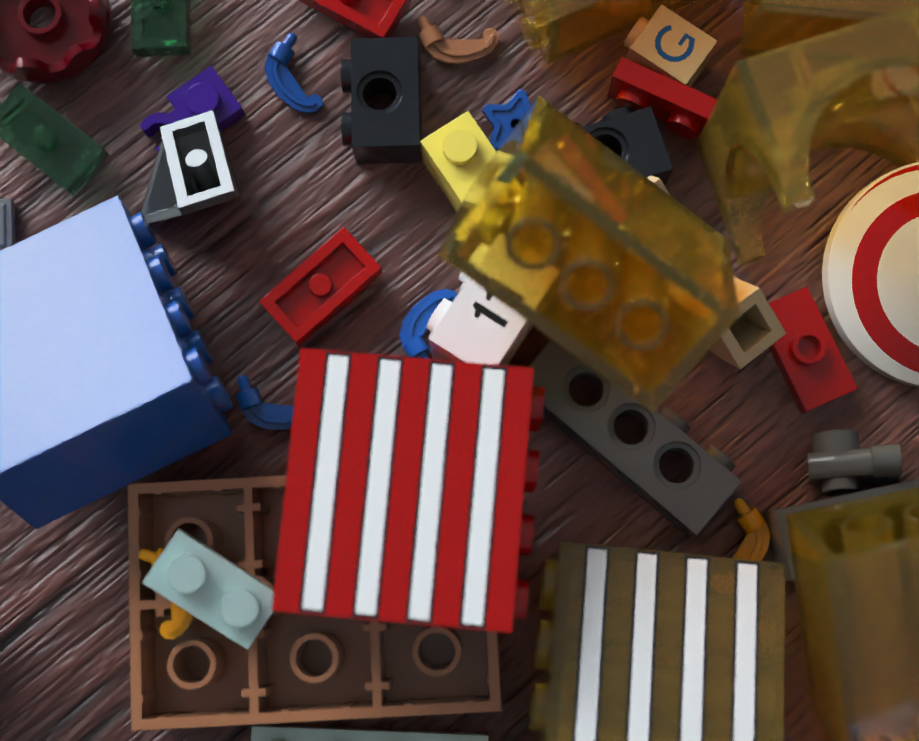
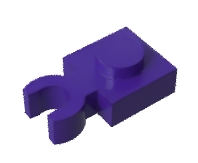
(195, 97)

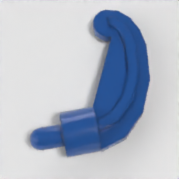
(283, 81)
(415, 323)
(259, 413)

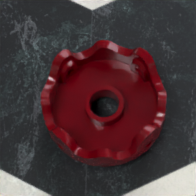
(58, 49)

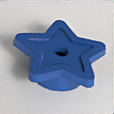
(503, 115)

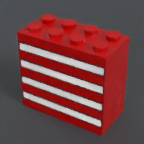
(408, 490)

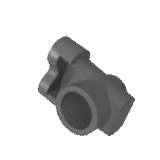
(841, 464)

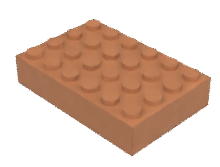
(298, 662)

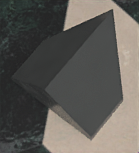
(190, 169)

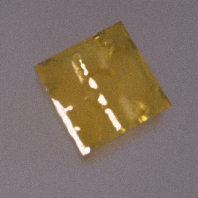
(808, 97)

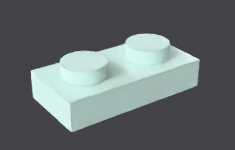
(211, 588)

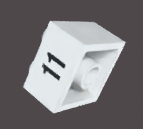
(476, 328)

